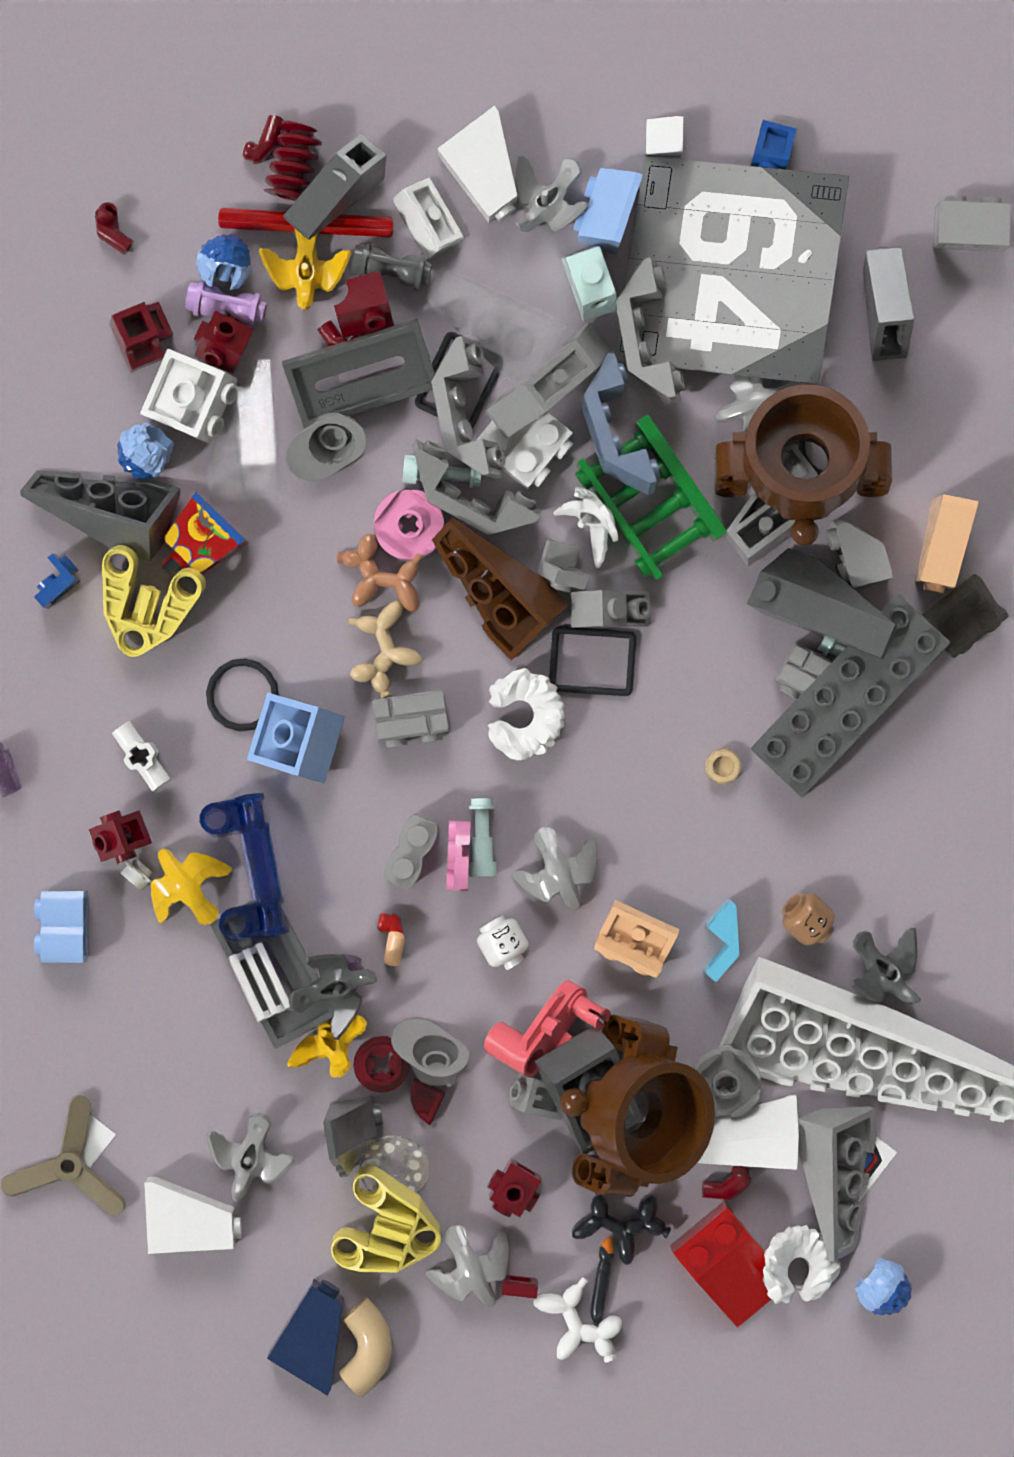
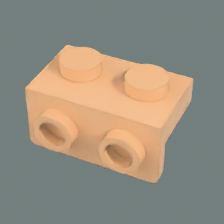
(635, 939)

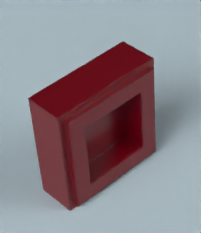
(519, 1286)

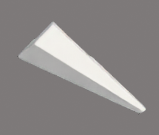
(759, 1138)

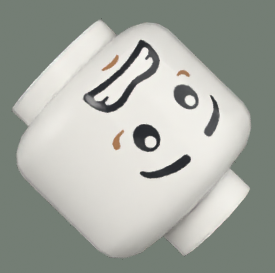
(502, 942)

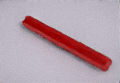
(274, 221)

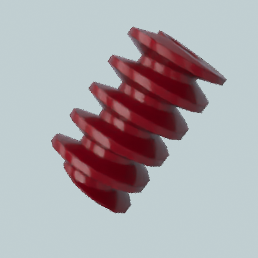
(292, 160)

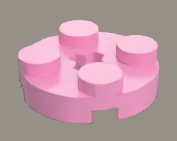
(388, 524)
(458, 855)

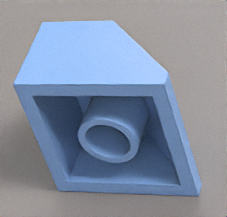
(608, 209)
(295, 737)

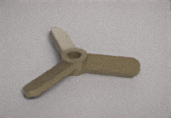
(71, 1149)

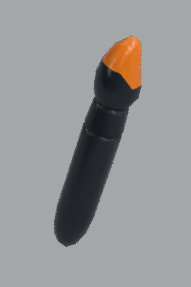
(606, 1255)

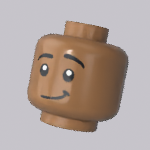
(808, 918)

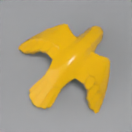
(305, 271)
(183, 884)
(325, 1046)

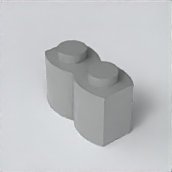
(407, 859)

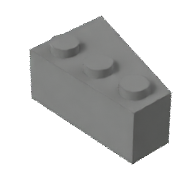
(760, 526)

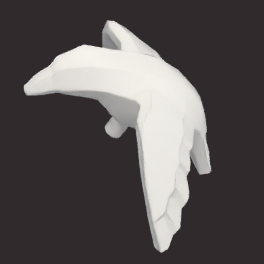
(597, 516)

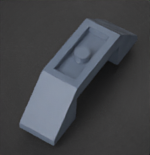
(632, 468)

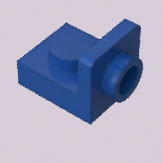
(773, 145)
(55, 587)

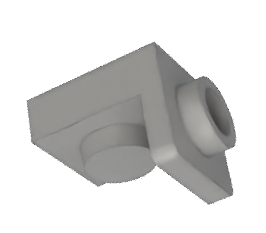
(532, 1097)

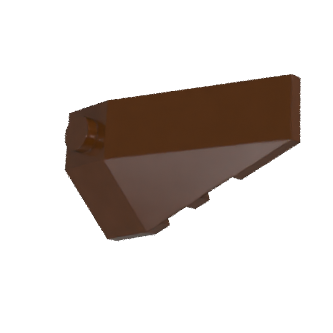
(505, 592)

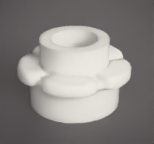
(137, 874)

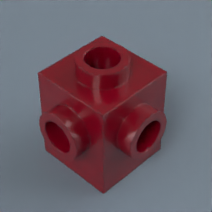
(222, 341)
(119, 836)
(514, 1176)

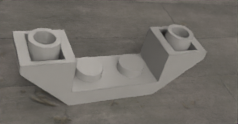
(644, 287)
(462, 364)
(550, 383)
(511, 511)

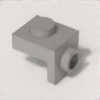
(559, 566)

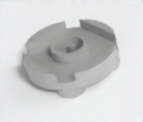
(746, 1080)

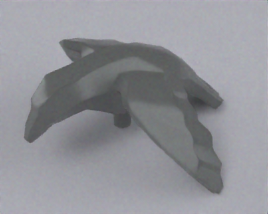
(886, 972)
(337, 986)

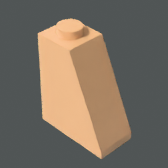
(945, 542)

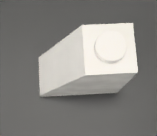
(482, 165)
(187, 1220)

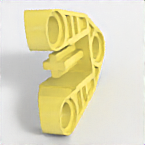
(117, 595)
(393, 1237)

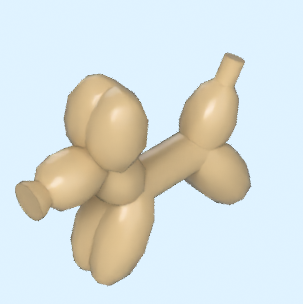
(390, 654)

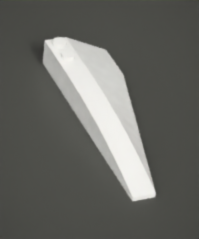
(853, 1045)

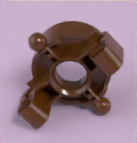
(814, 416)
(677, 1118)

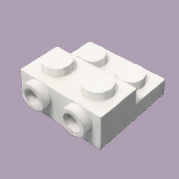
(190, 396)
(531, 448)

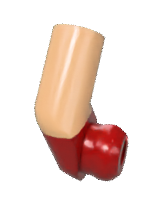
(395, 939)

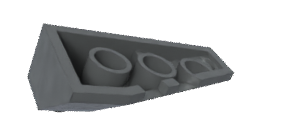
(108, 510)
(815, 598)
(350, 1130)

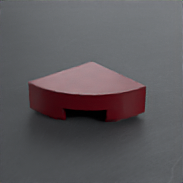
(425, 1100)

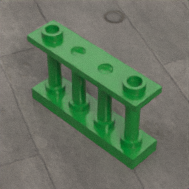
(685, 496)

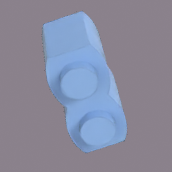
(62, 926)

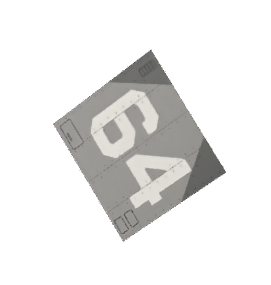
(733, 266)

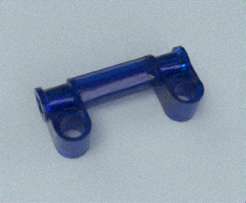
(259, 864)

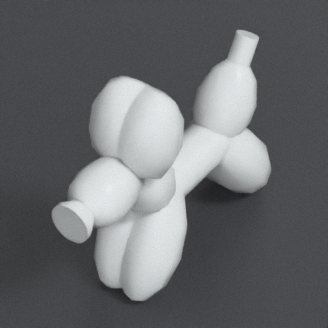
(577, 1331)

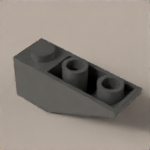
(338, 186)

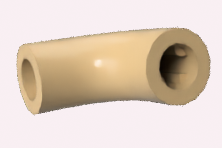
(373, 1348)

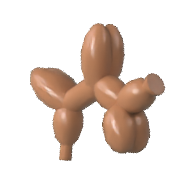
(367, 588)

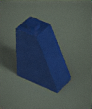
(311, 1337)

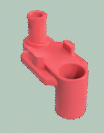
(546, 1030)

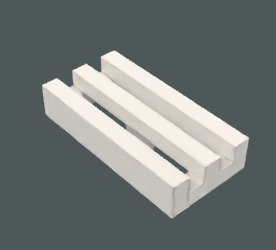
(247, 954)

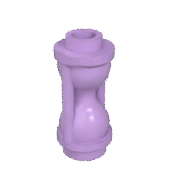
(206, 300)

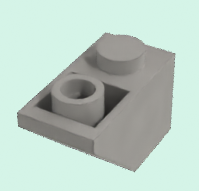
(860, 555)
(610, 609)

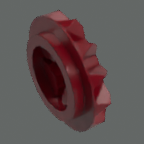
(364, 1064)

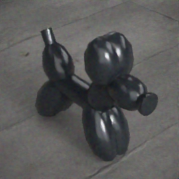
(625, 1244)

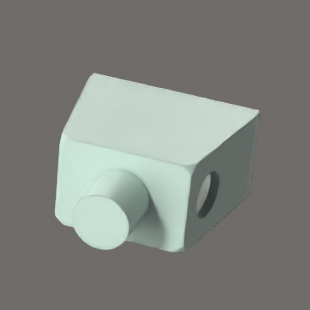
(590, 282)

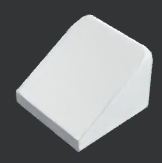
(664, 136)

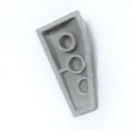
(833, 1160)

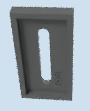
(367, 393)
(291, 957)

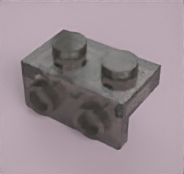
(966, 615)

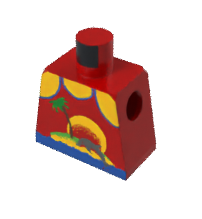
(200, 538)

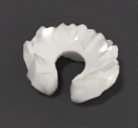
(547, 719)
(786, 1247)

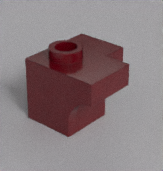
(364, 307)
(139, 334)

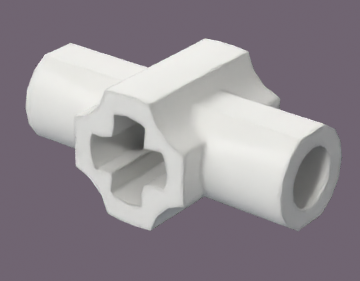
(129, 740)

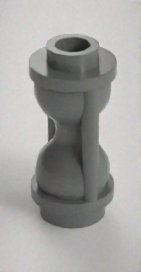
(410, 270)

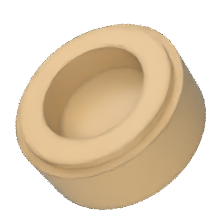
(722, 766)

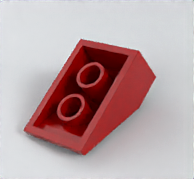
(725, 1263)

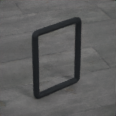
(418, 401)
(593, 632)

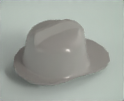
(325, 447)
(430, 1051)

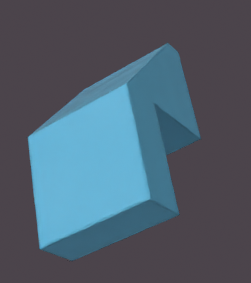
(725, 926)

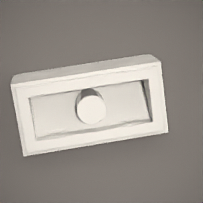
(427, 218)

